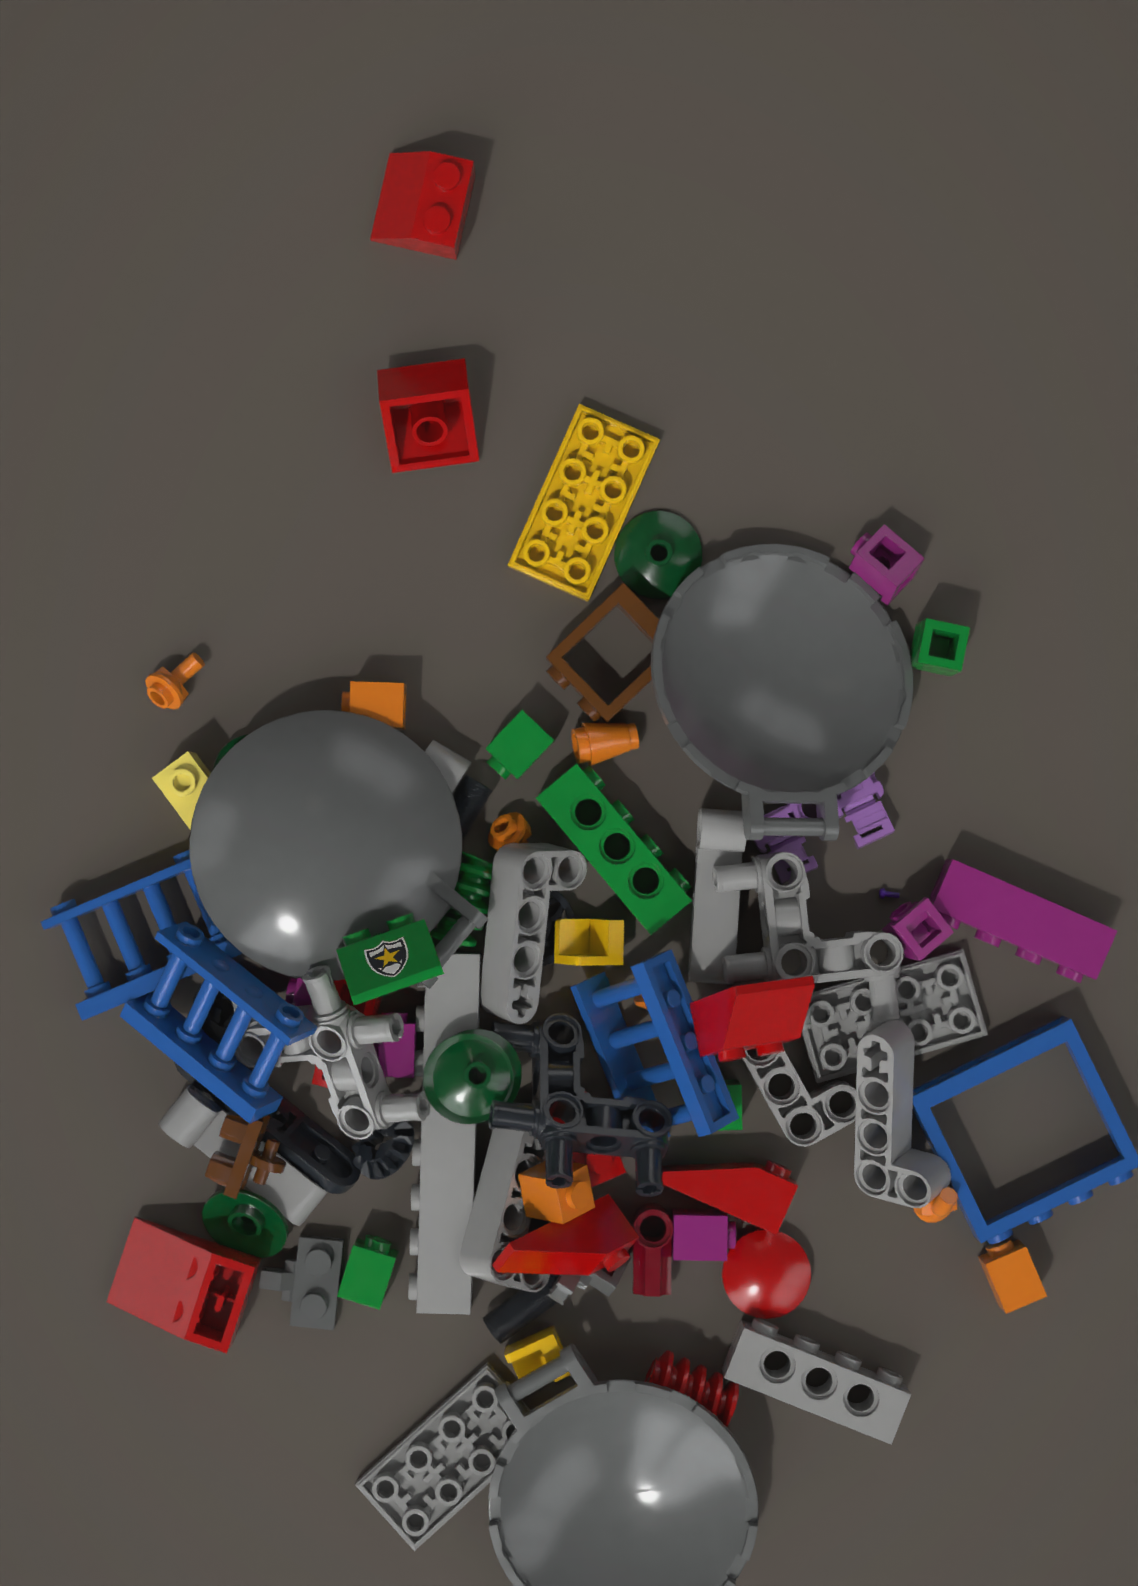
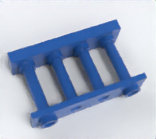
(140, 976)
(667, 1001)
(192, 1049)

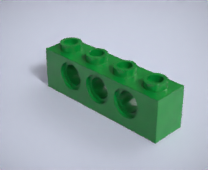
(649, 908)

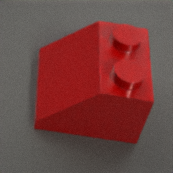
(424, 202)
(427, 415)
(751, 1018)

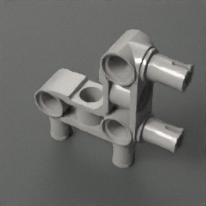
(787, 928)
(346, 1057)

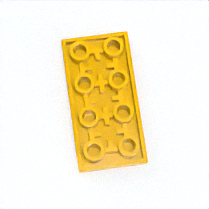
(583, 502)

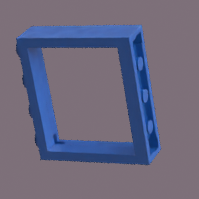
(992, 1064)

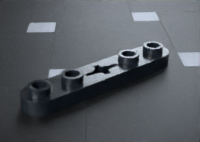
(303, 1144)

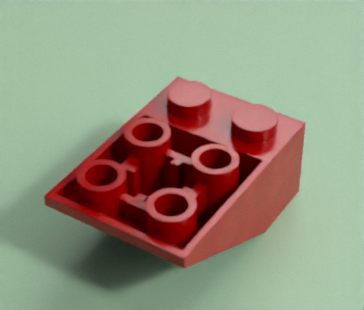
(183, 1284)

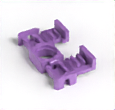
(859, 808)

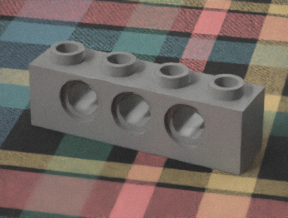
(876, 1416)

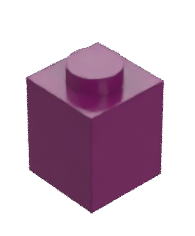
(702, 1234)

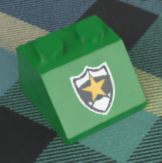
(388, 959)

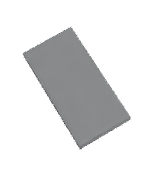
(933, 1001)
(441, 1460)

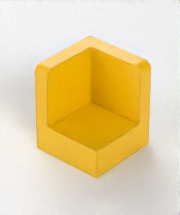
(589, 942)
(534, 1352)

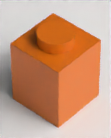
(378, 701)
(552, 1203)
(1012, 1275)

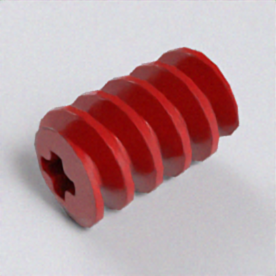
(709, 1393)

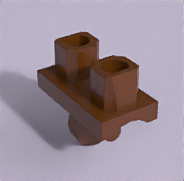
(235, 1172)

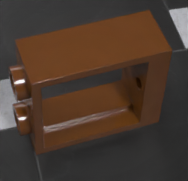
(565, 675)

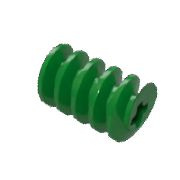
(473, 886)

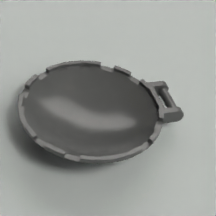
(782, 681)
(326, 834)
(618, 1486)

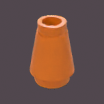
(603, 741)

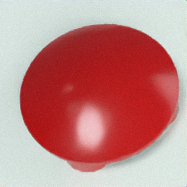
(766, 1274)

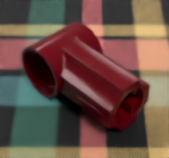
(652, 1254)

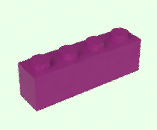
(1022, 920)

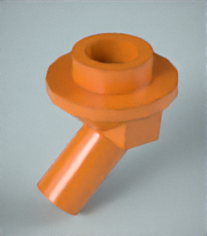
(167, 688)
(509, 829)
(939, 1207)

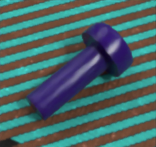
(882, 893)

